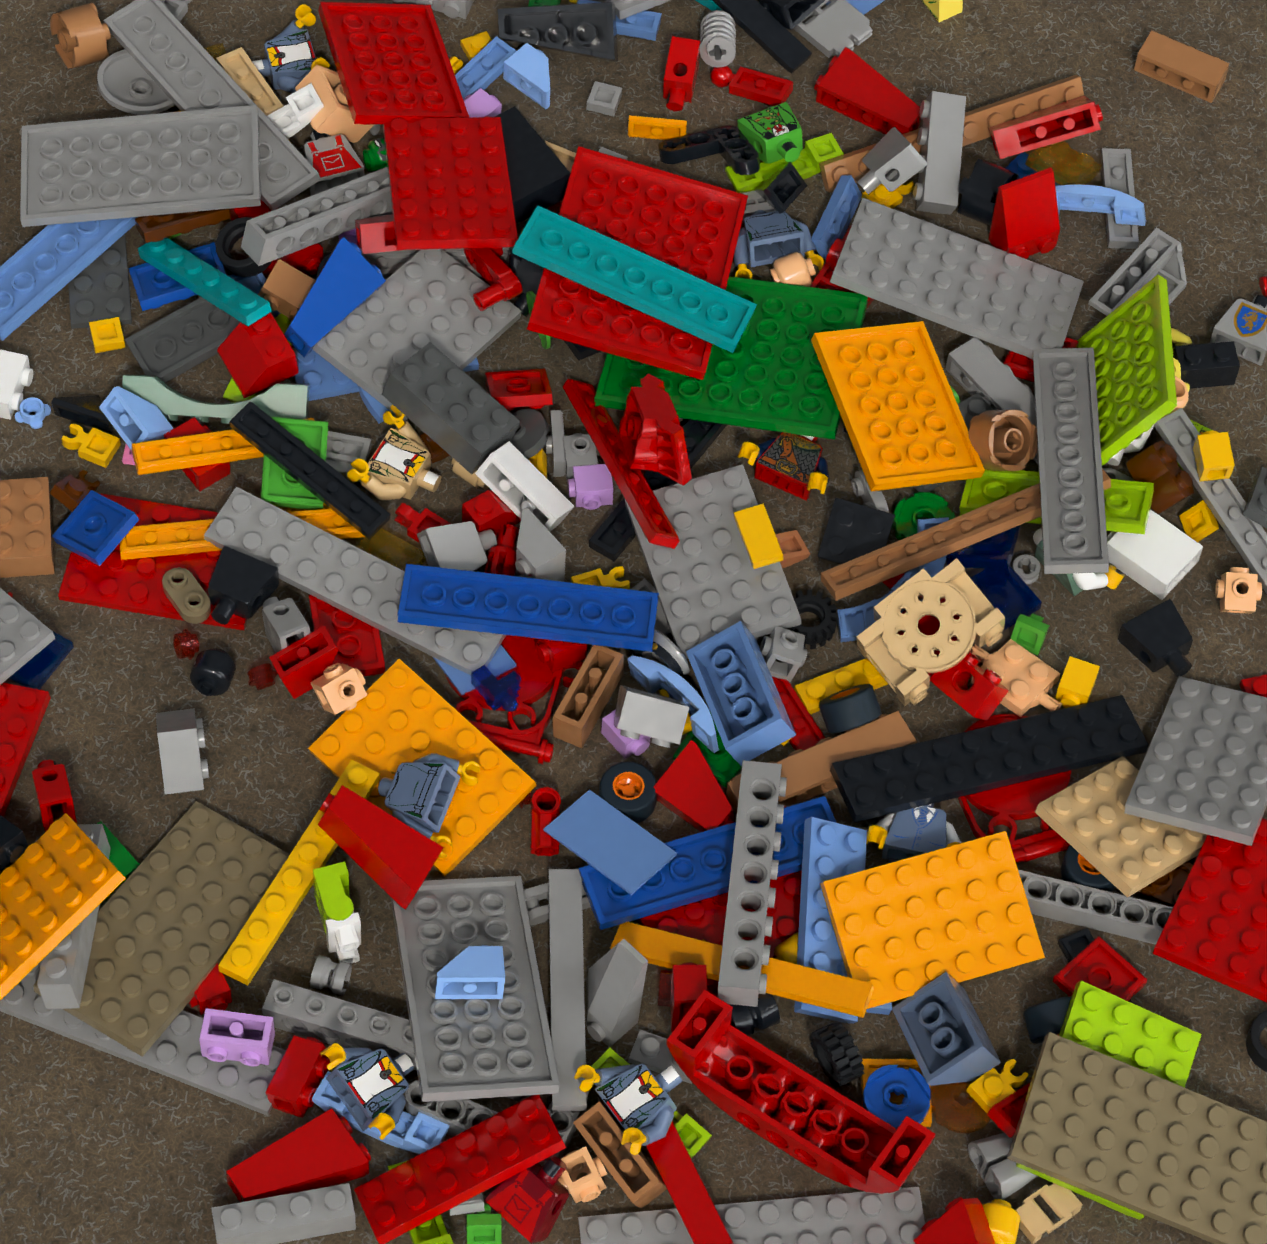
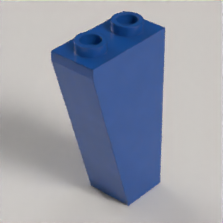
(338, 291)

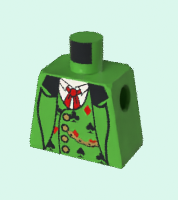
(773, 133)

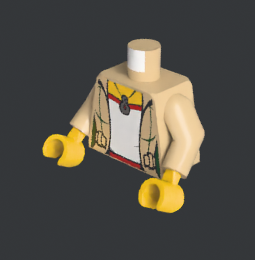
(398, 463)

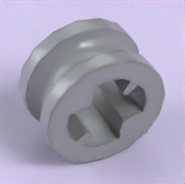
(1034, 567)

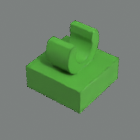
(1030, 632)
(484, 1227)

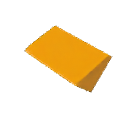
(656, 127)

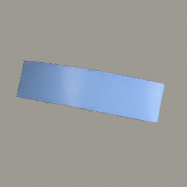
(1101, 200)
(656, 676)
(410, 1133)

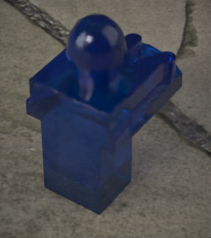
(497, 692)

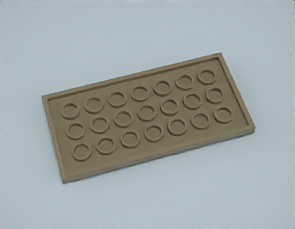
(172, 925)
(1144, 1144)

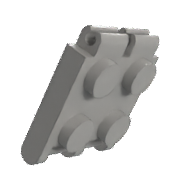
(835, 27)

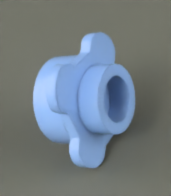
(32, 405)

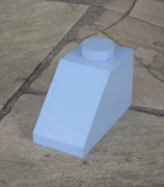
(529, 73)
(134, 417)
(473, 975)

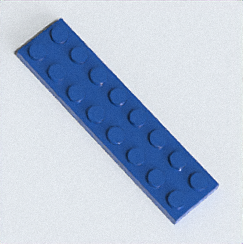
(528, 607)
(697, 870)

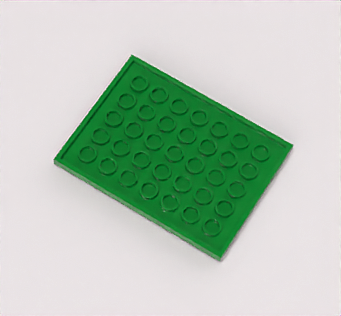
(770, 377)

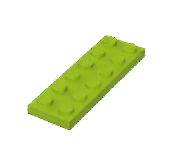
(1125, 502)

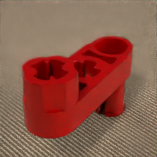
(503, 281)

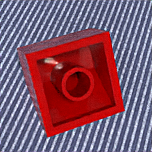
(258, 356)

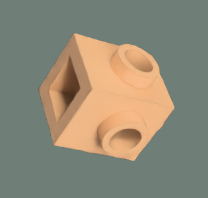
(1230, 599)
(339, 688)
(579, 1165)

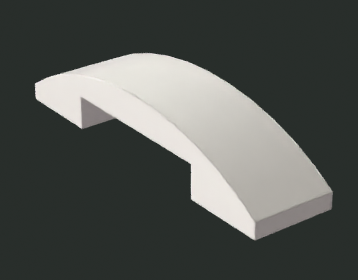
(298, 113)

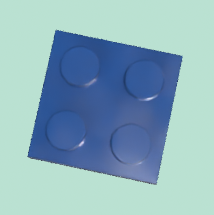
(95, 527)

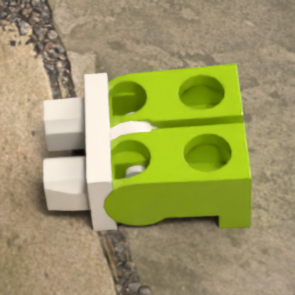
(337, 911)

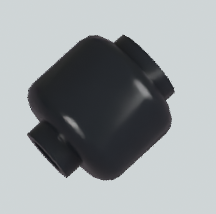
(212, 672)

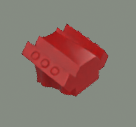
(652, 432)

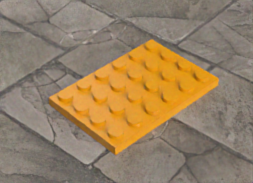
(897, 406)
(409, 720)
(49, 896)
(931, 916)

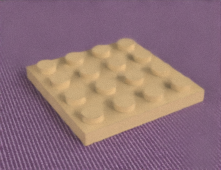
(1119, 845)

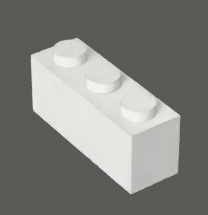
(523, 486)

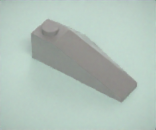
(615, 993)

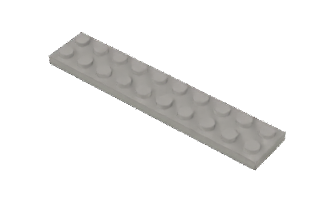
(200, 83)
(1070, 462)
(340, 577)
(173, 1053)
(799, 1220)

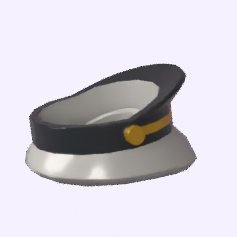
(666, 653)

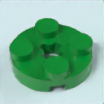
(914, 508)

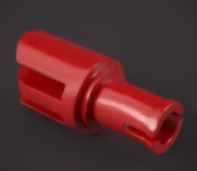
(503, 557)

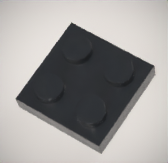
(854, 531)

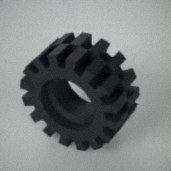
(825, 612)
(837, 1054)

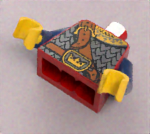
(789, 463)

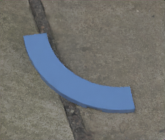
(856, 619)

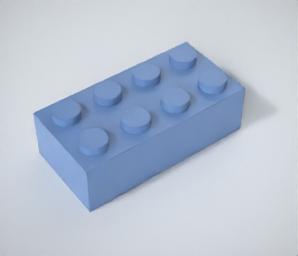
(740, 693)

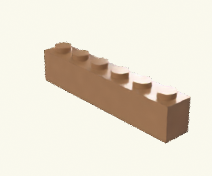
(809, 770)

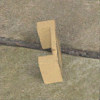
(1035, 1221)

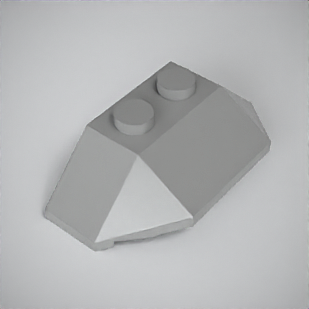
(1155, 256)

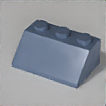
(945, 1033)

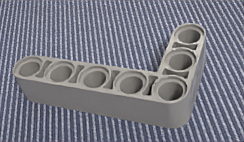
(474, 1113)

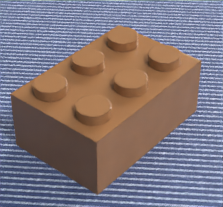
(26, 528)

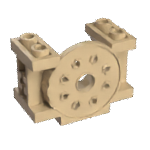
(893, 653)

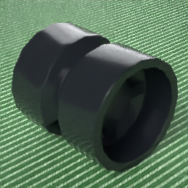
(748, 1017)

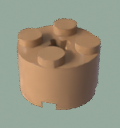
(80, 35)
(1003, 439)

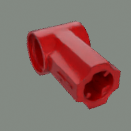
(541, 842)

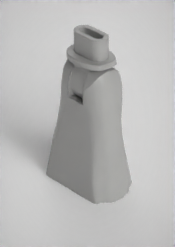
(997, 1171)

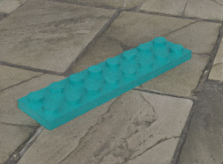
(634, 279)

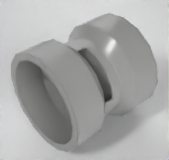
(330, 975)

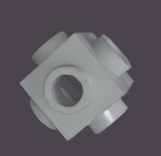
(786, 647)

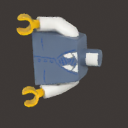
(913, 832)

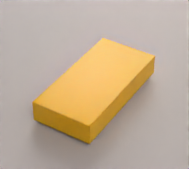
(758, 536)

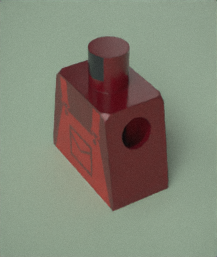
(532, 1199)

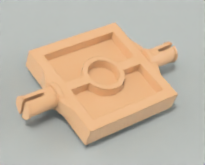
(1022, 675)

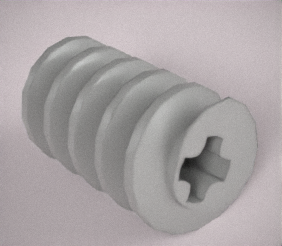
(717, 38)

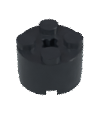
(981, 190)

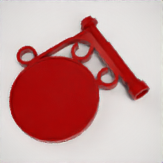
(534, 684)
(1017, 803)

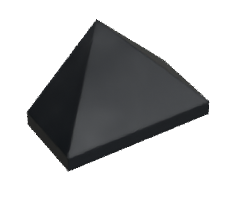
(782, 188)
(83, 411)

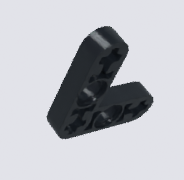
(723, 140)

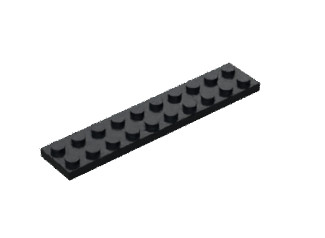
(988, 758)

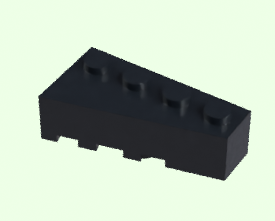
(569, 28)

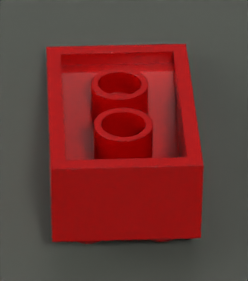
(1026, 215)

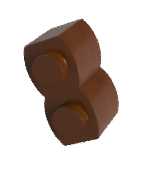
(1159, 466)

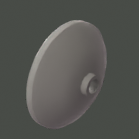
(129, 87)

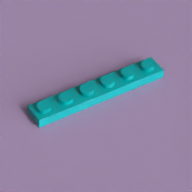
(205, 280)

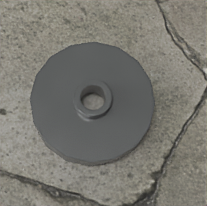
(531, 432)

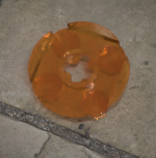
(955, 1116)

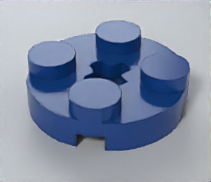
(900, 1081)

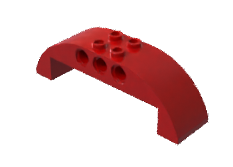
(791, 1105)

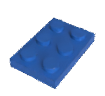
(157, 288)

